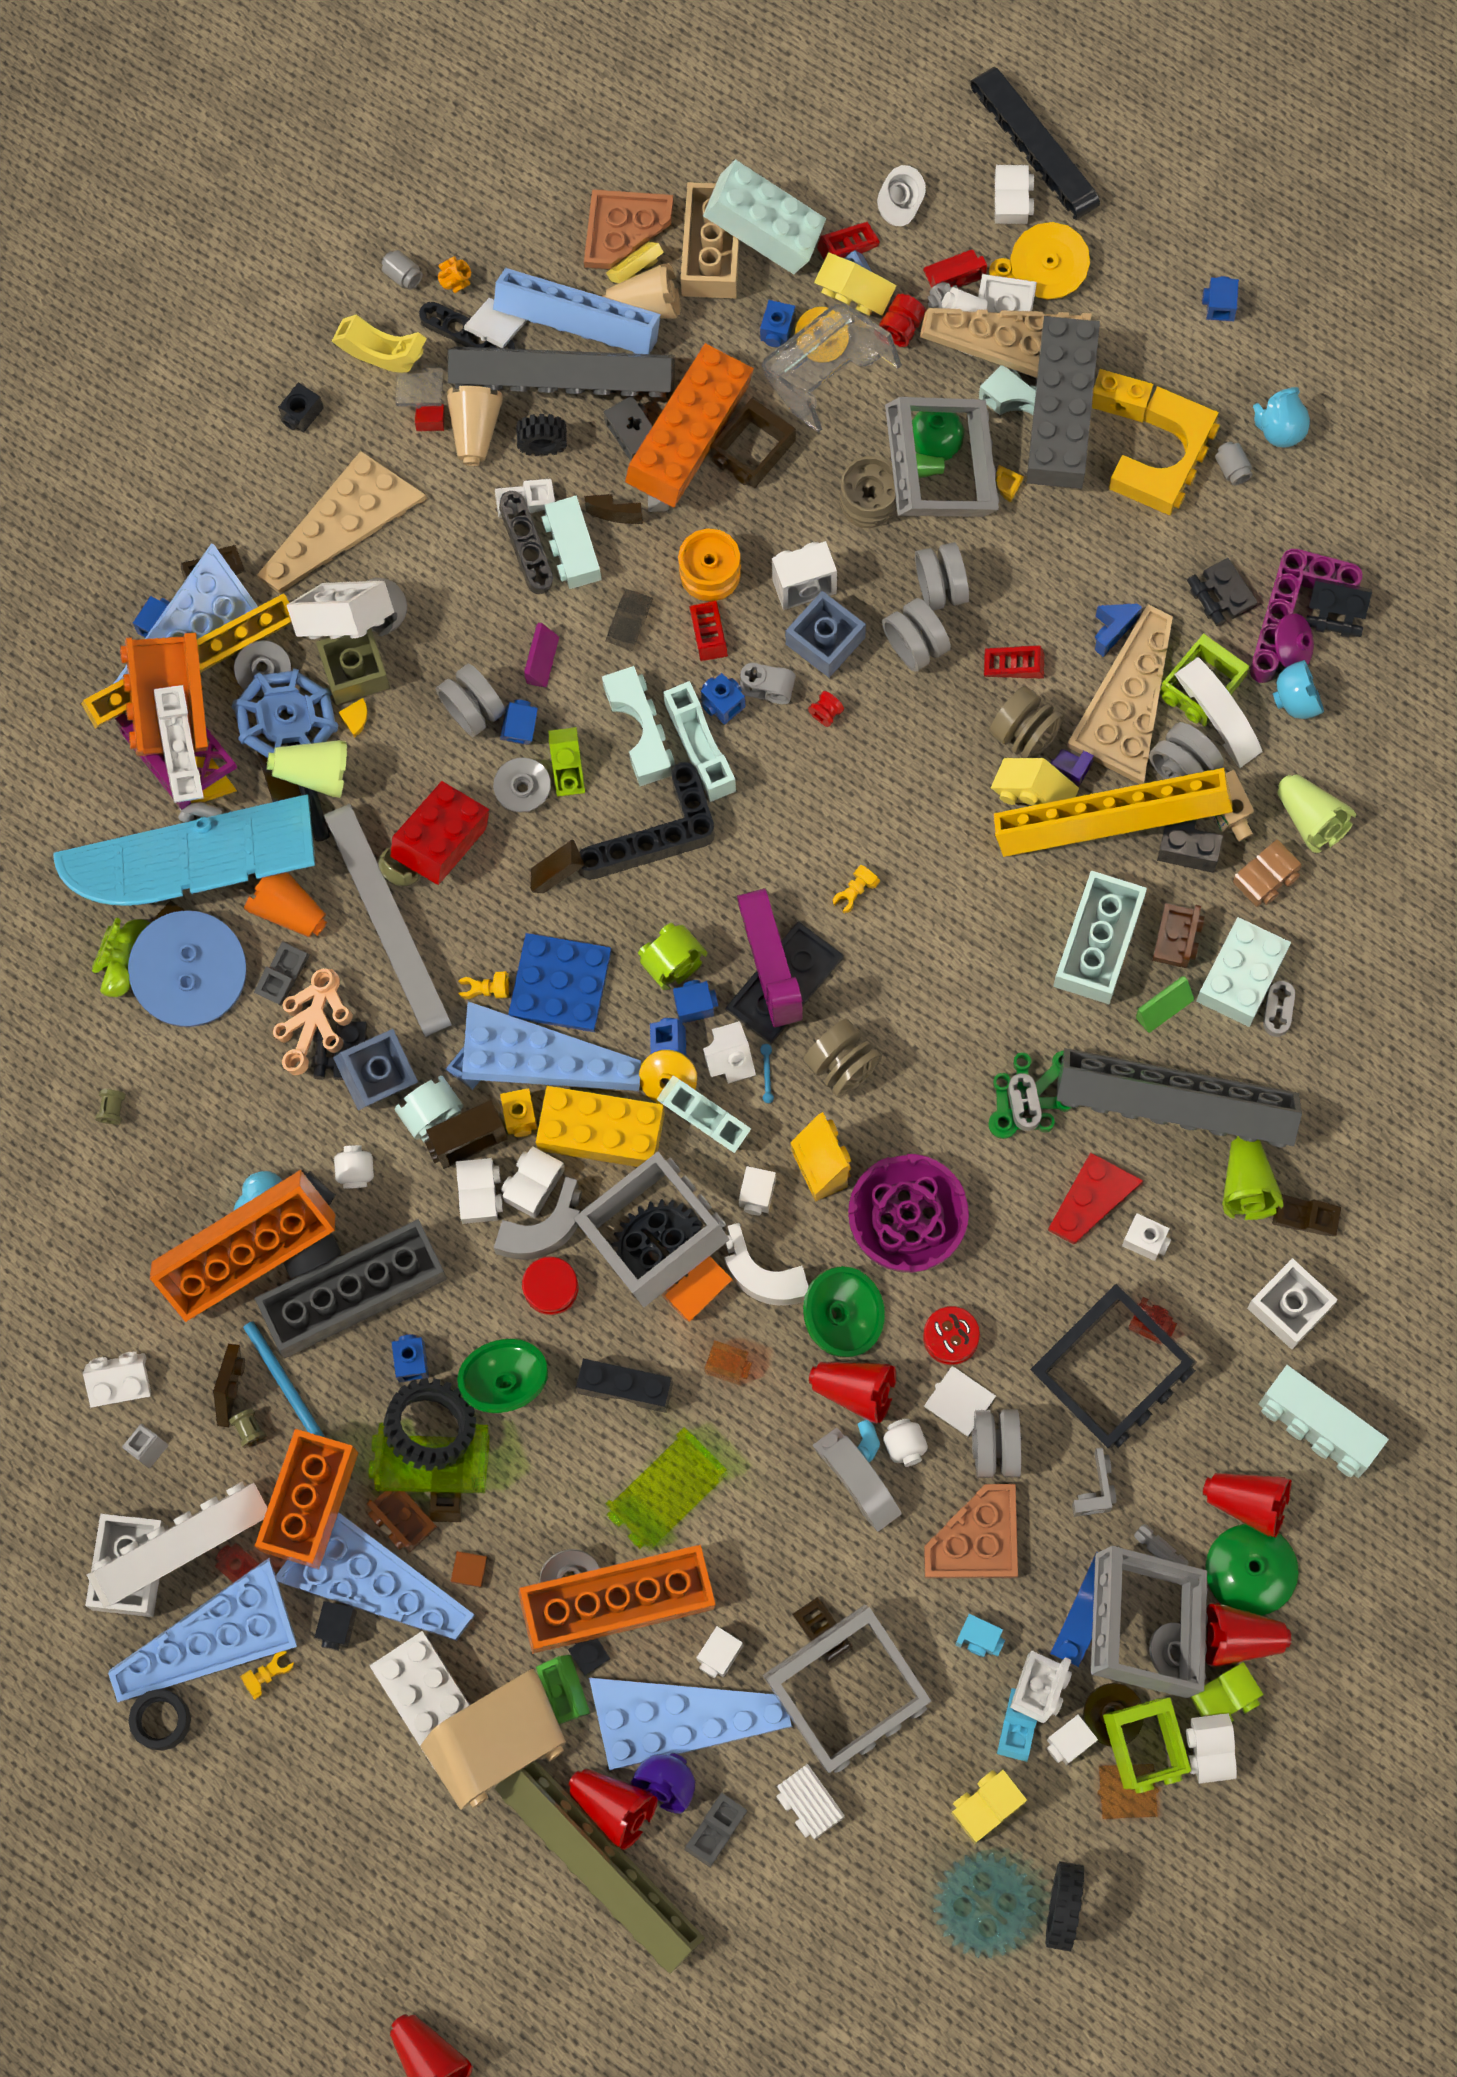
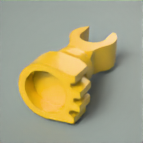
(863, 877)
(498, 986)
(264, 1674)

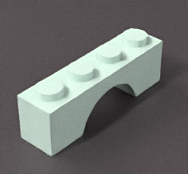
(1007, 392)
(627, 695)
(698, 742)

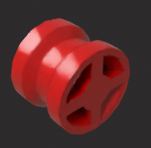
(826, 708)

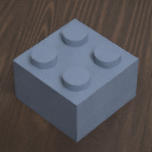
(825, 634)
(375, 1069)

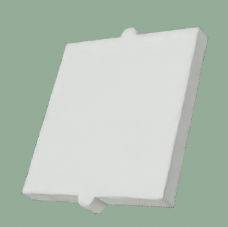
(494, 325)
(957, 1400)

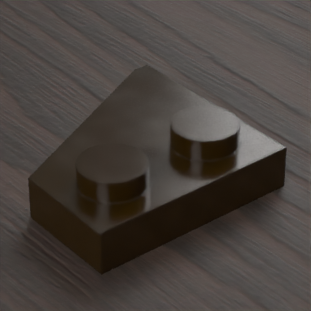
(227, 1384)

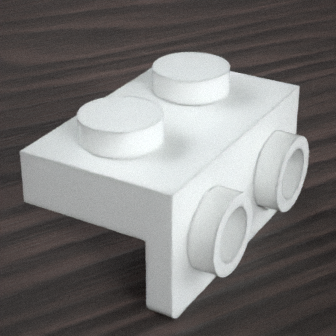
(116, 1379)
(1041, 1687)

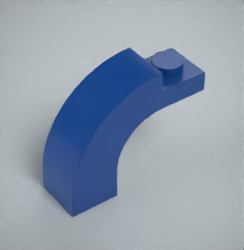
(1078, 1626)

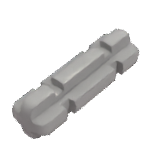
(1158, 1545)

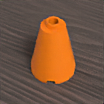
(286, 904)

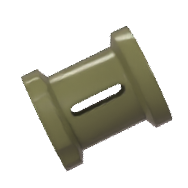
(110, 1106)
(247, 1427)

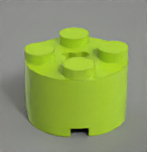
(672, 955)

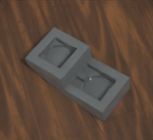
(282, 973)
(715, 1830)

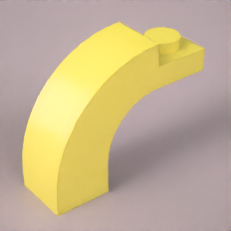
(377, 347)

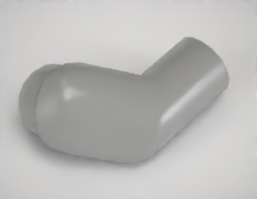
(199, 809)

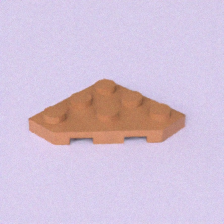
(623, 224)
(978, 1538)

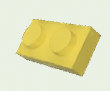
(641, 258)

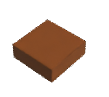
(469, 1569)

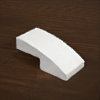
(535, 493)

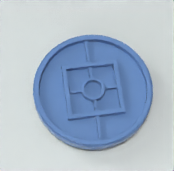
(187, 968)

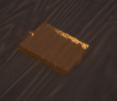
(1122, 1802)

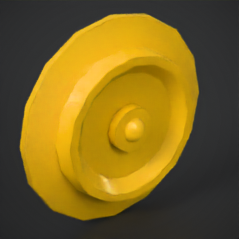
(1051, 257)

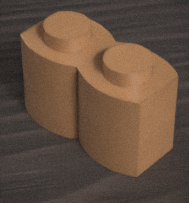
(1267, 874)

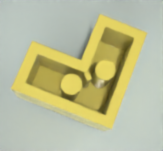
(854, 283)
(1031, 782)
(988, 1806)

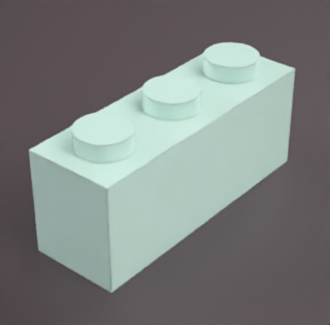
(571, 542)

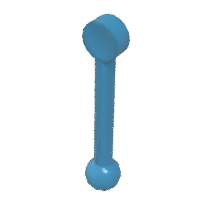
(766, 1050)

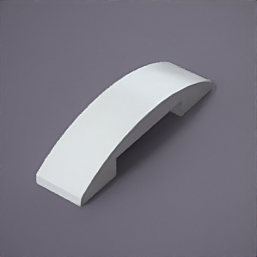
(1221, 710)
(177, 744)

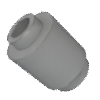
(401, 270)
(1234, 463)

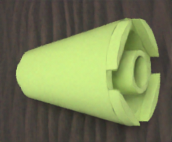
(311, 765)
(1314, 812)

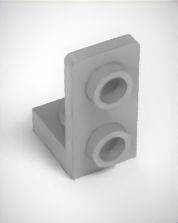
(1091, 1504)

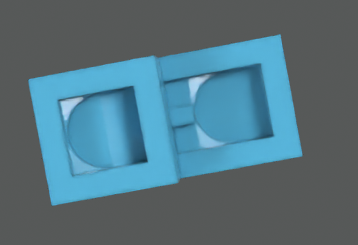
(1016, 1733)

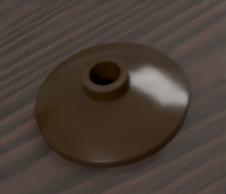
(1113, 1697)

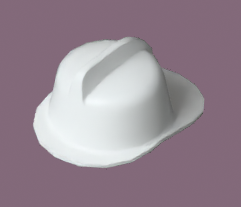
(901, 195)

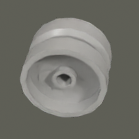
(942, 576)
(916, 634)
(470, 700)
(1185, 753)
(997, 1443)

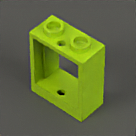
(1215, 656)
(1172, 1737)

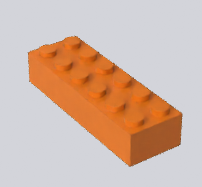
(689, 425)
(242, 1246)
(616, 1599)

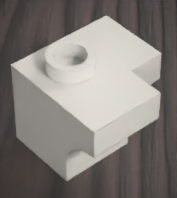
(729, 1053)

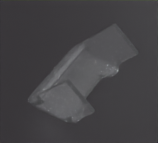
(820, 352)

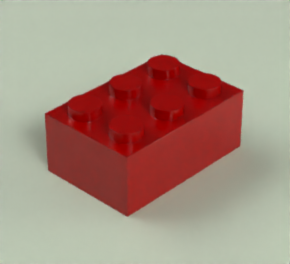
(439, 832)

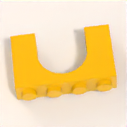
(1164, 486)

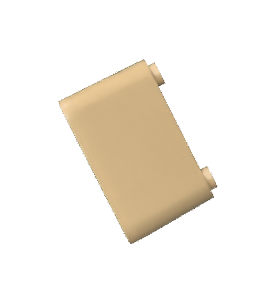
(494, 1739)

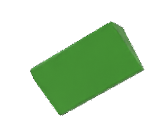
(1165, 1004)
(563, 1688)

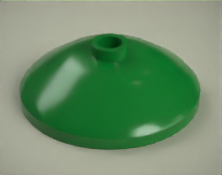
(857, 1309)
(502, 1375)
(1237, 1585)

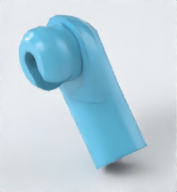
(870, 1441)

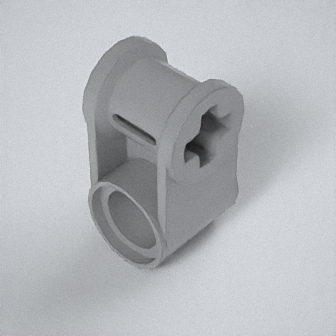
(770, 683)

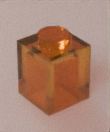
(728, 1363)

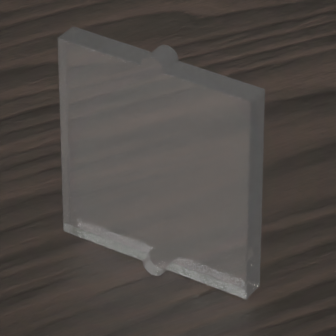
(420, 386)

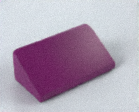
(541, 656)

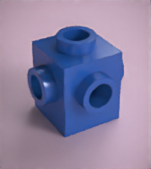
(722, 698)

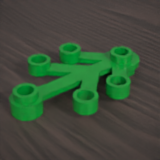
(1042, 1084)

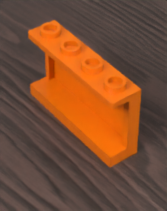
(158, 665)

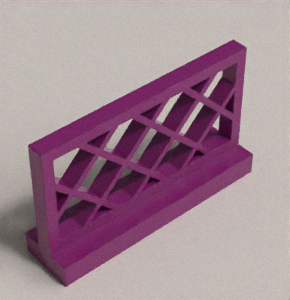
(157, 763)

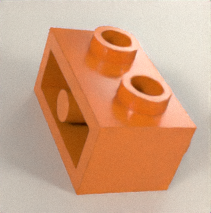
(697, 1289)

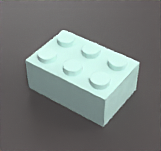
(1243, 971)

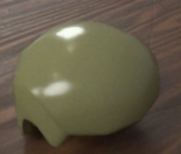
(395, 871)

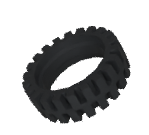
(425, 1455)

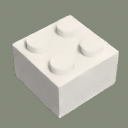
(804, 574)
(1292, 1303)

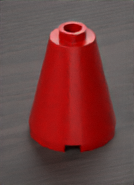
(856, 1386)
(1250, 1499)
(1242, 1636)
(613, 1805)
(425, 2051)

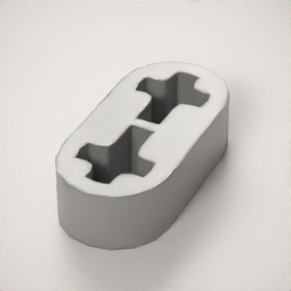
(1272, 1007)
(1018, 1103)

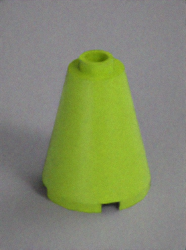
(1250, 1182)

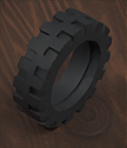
(1065, 1906)

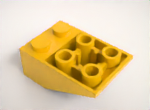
(820, 1158)

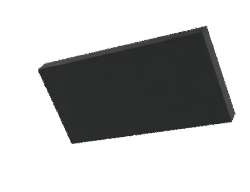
(808, 960)

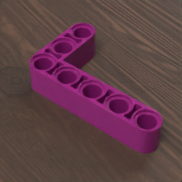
(1285, 603)
(779, 989)

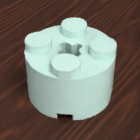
(428, 1107)

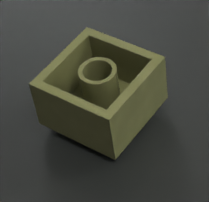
(353, 666)

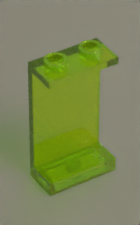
(464, 1476)
(666, 1491)

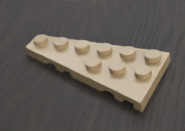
(1001, 337)
(346, 514)
(1124, 709)

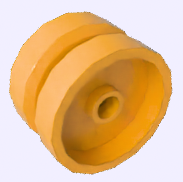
(709, 564)

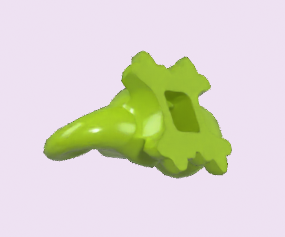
(115, 954)

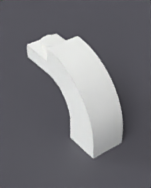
(766, 1286)

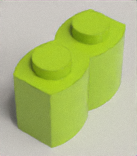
(1229, 1693)

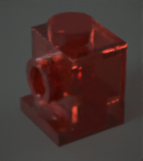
(1159, 1314)
(228, 1555)

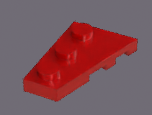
(1091, 1197)

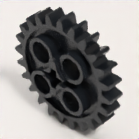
(668, 1224)

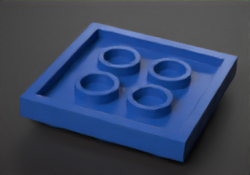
(560, 982)

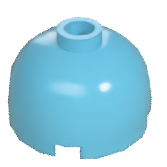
(1298, 692)

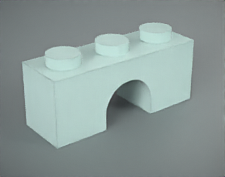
(703, 1114)

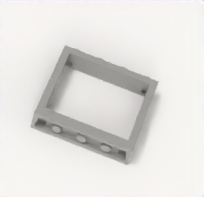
(905, 463)
(678, 1262)
(1107, 1618)
(816, 1649)

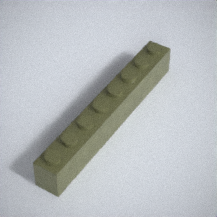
(601, 1865)

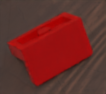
(957, 270)

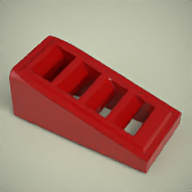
(830, 241)
(710, 647)
(1014, 652)

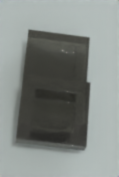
(629, 619)

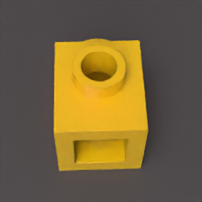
(518, 1112)

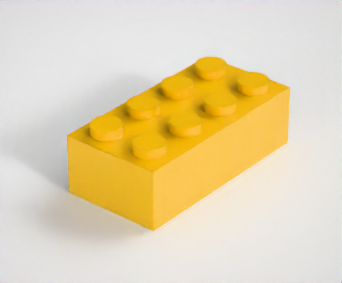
(599, 1126)

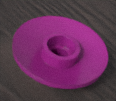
(1294, 640)

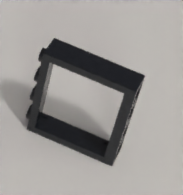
(1079, 1330)

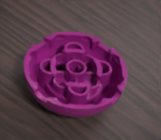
(930, 1187)

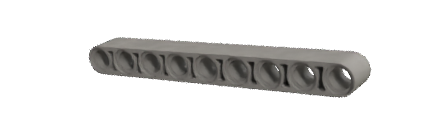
(387, 920)

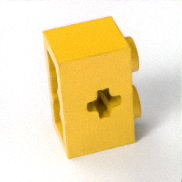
(1121, 395)

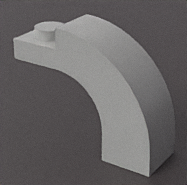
(546, 1237)
(858, 1478)

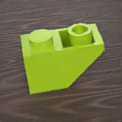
(566, 761)

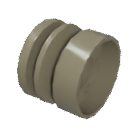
(864, 478)
(1021, 720)
(847, 1063)

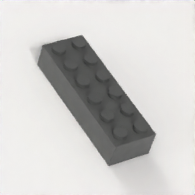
(1063, 402)
(350, 1288)

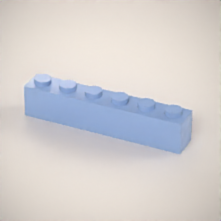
(576, 311)

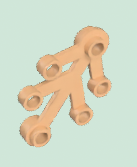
(312, 1018)

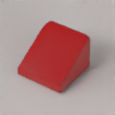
(429, 418)

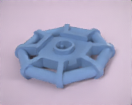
(288, 699)

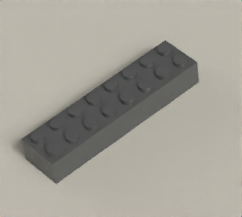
(562, 369)
(1179, 1098)

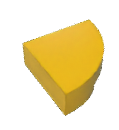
(1008, 482)
(355, 716)

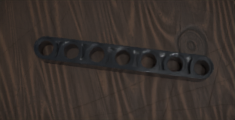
(1036, 142)

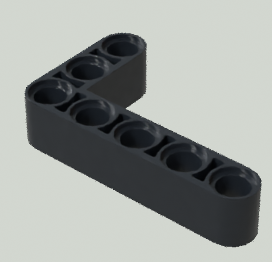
(657, 835)

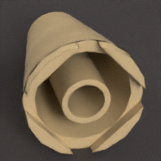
(650, 291)
(473, 421)

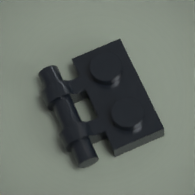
(1229, 588)
(1339, 599)
(351, 1034)

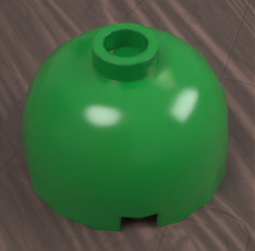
(938, 433)

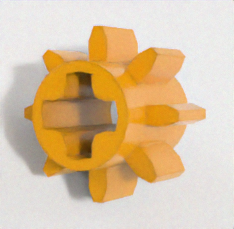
(454, 274)

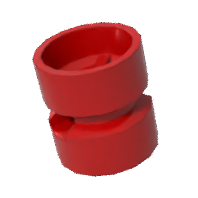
(903, 318)

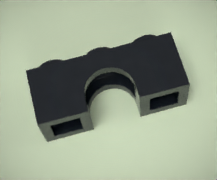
(618, 1382)

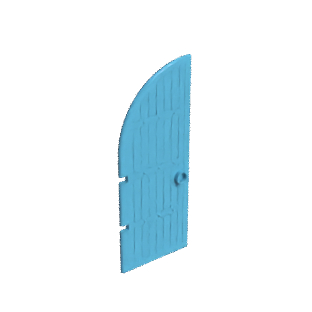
(192, 855)

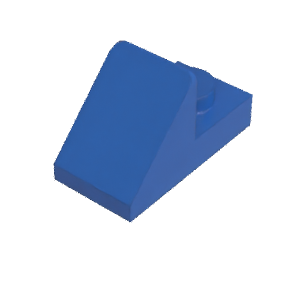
(1119, 620)

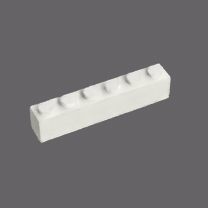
(177, 1545)

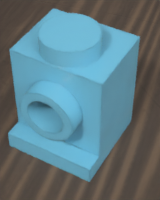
(981, 1637)

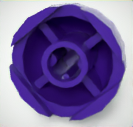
(668, 1780)

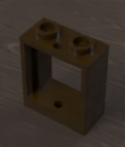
(765, 420)
(465, 1135)

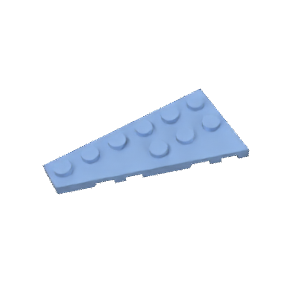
(204, 601)
(523, 1052)
(373, 1579)
(226, 1631)
(669, 1719)

